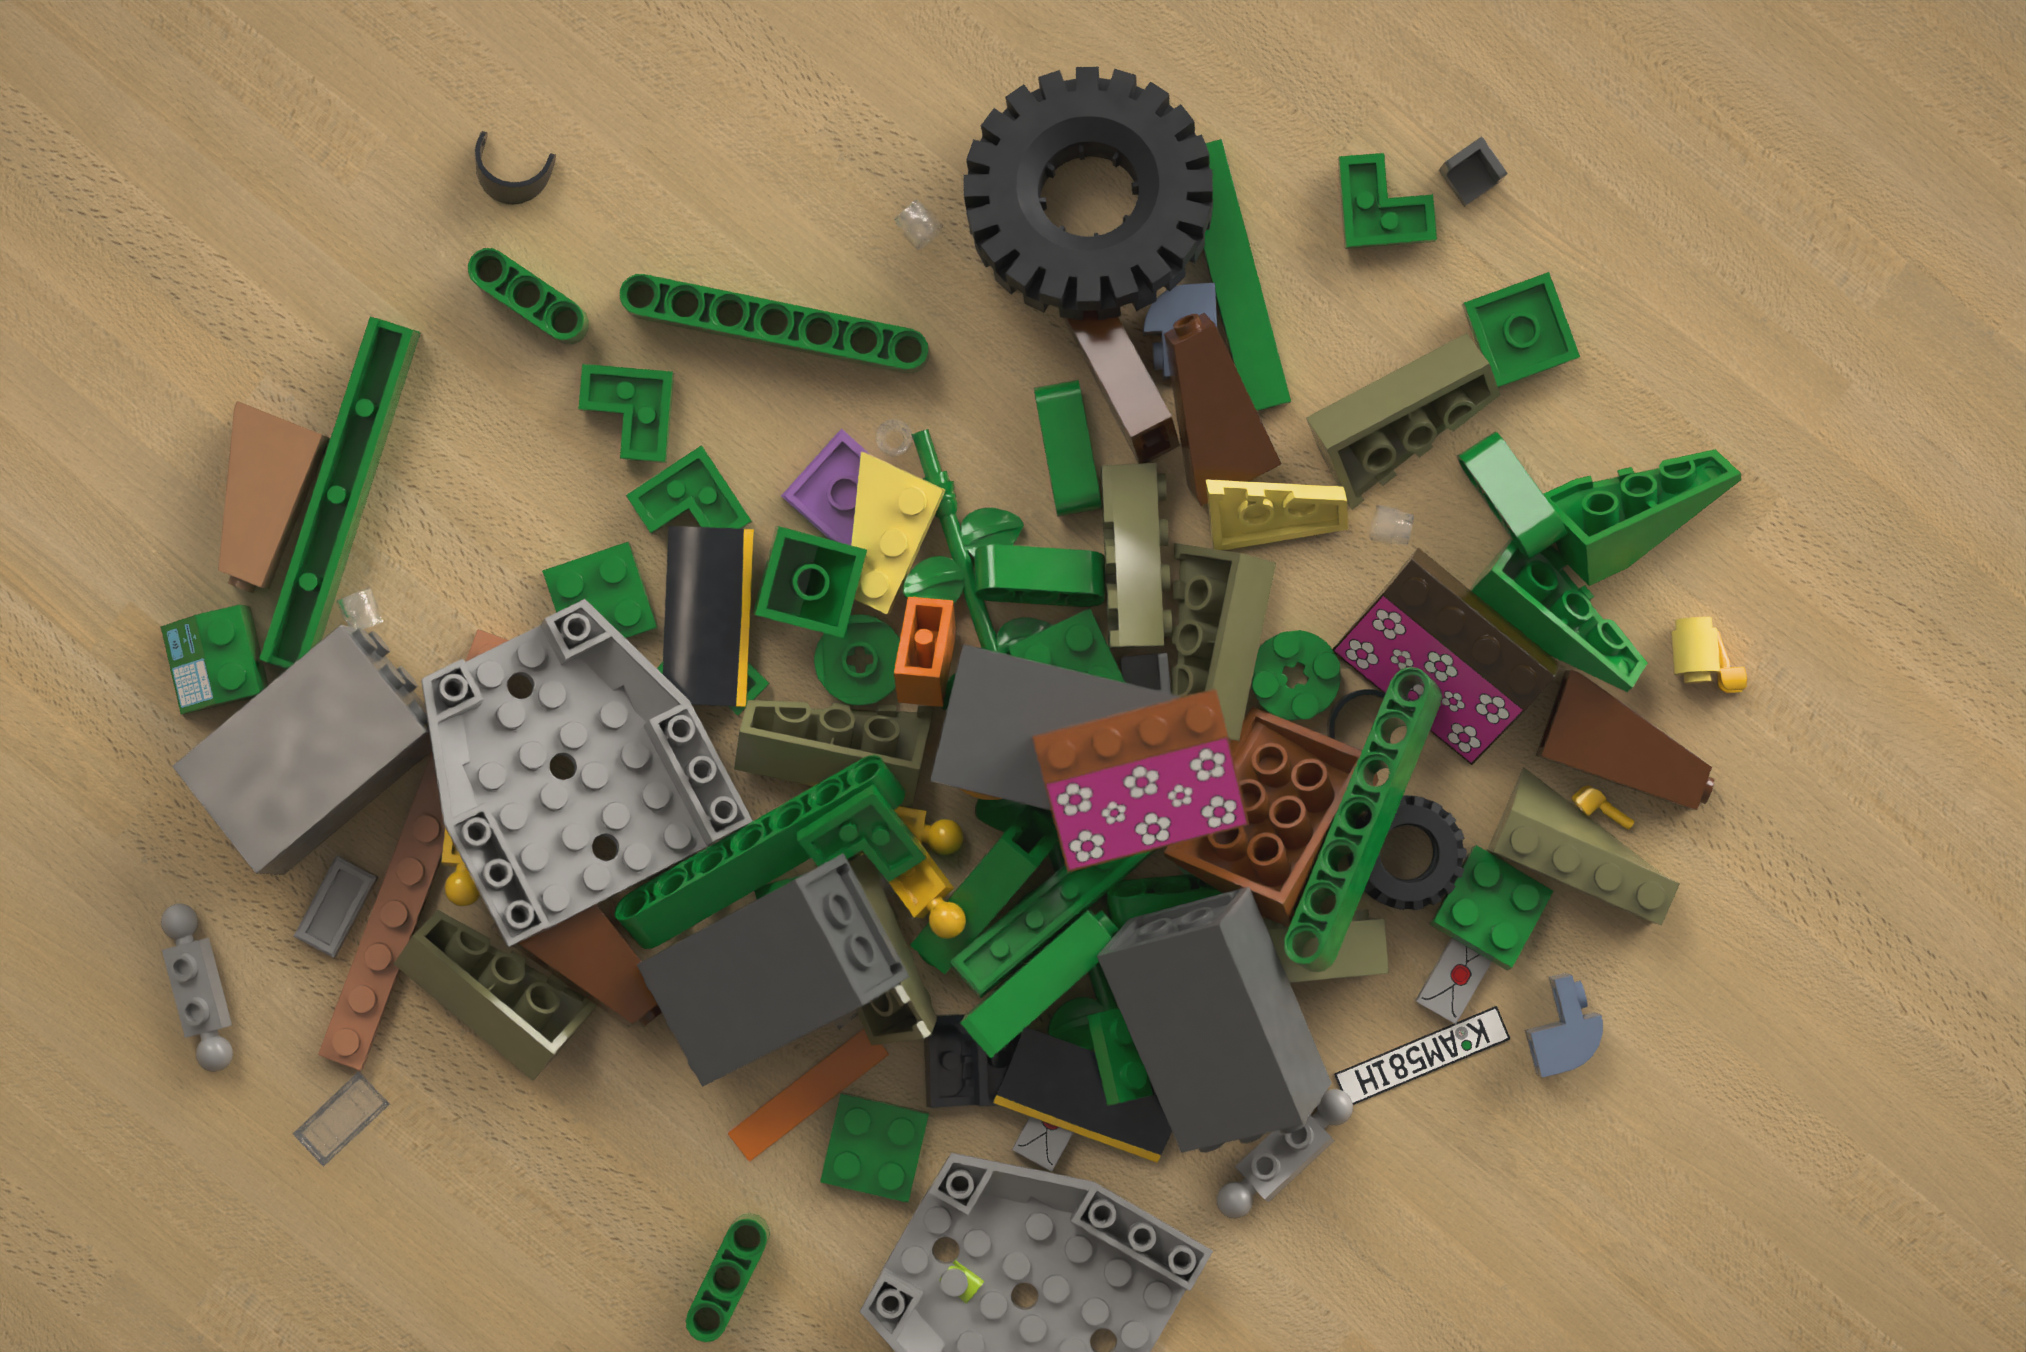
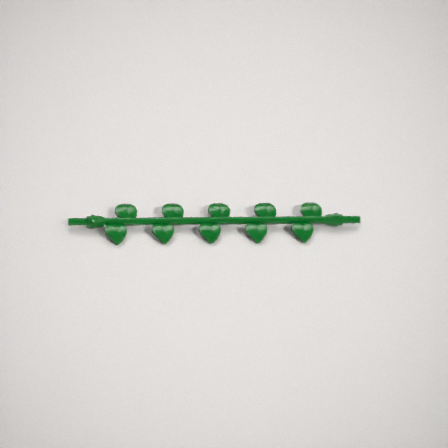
(946, 580)

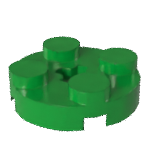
(1319, 665)
(842, 679)

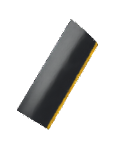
(708, 613)
(1065, 1088)

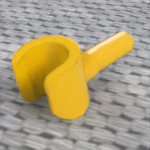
(1729, 678)
(1590, 799)

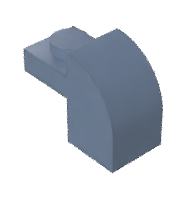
(1171, 307)
(1571, 1040)

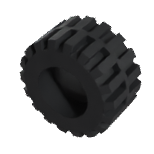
(1445, 862)

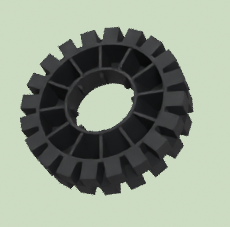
(1080, 121)

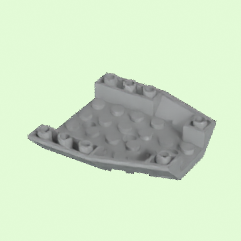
(637, 759)
(1069, 1237)

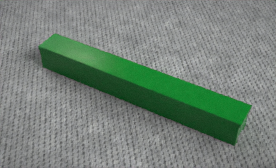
(340, 492)

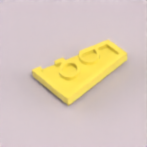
(1272, 512)
(891, 524)

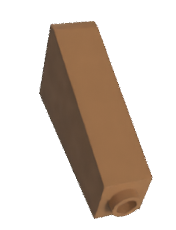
(265, 491)

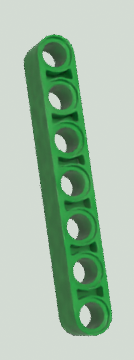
(757, 309)
(1367, 841)
(744, 858)

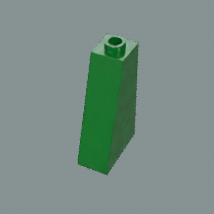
(992, 884)
(1039, 982)

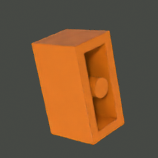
(925, 651)

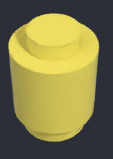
(1695, 649)

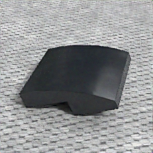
(959, 1069)

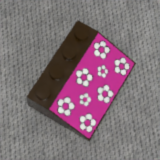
(1464, 645)

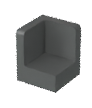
(1473, 171)
(1147, 671)

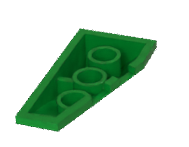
(1628, 515)
(1558, 615)

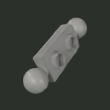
(196, 987)
(1283, 1156)

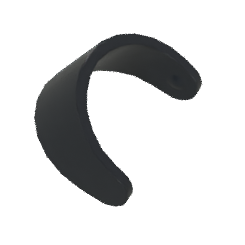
(506, 191)
(1341, 702)

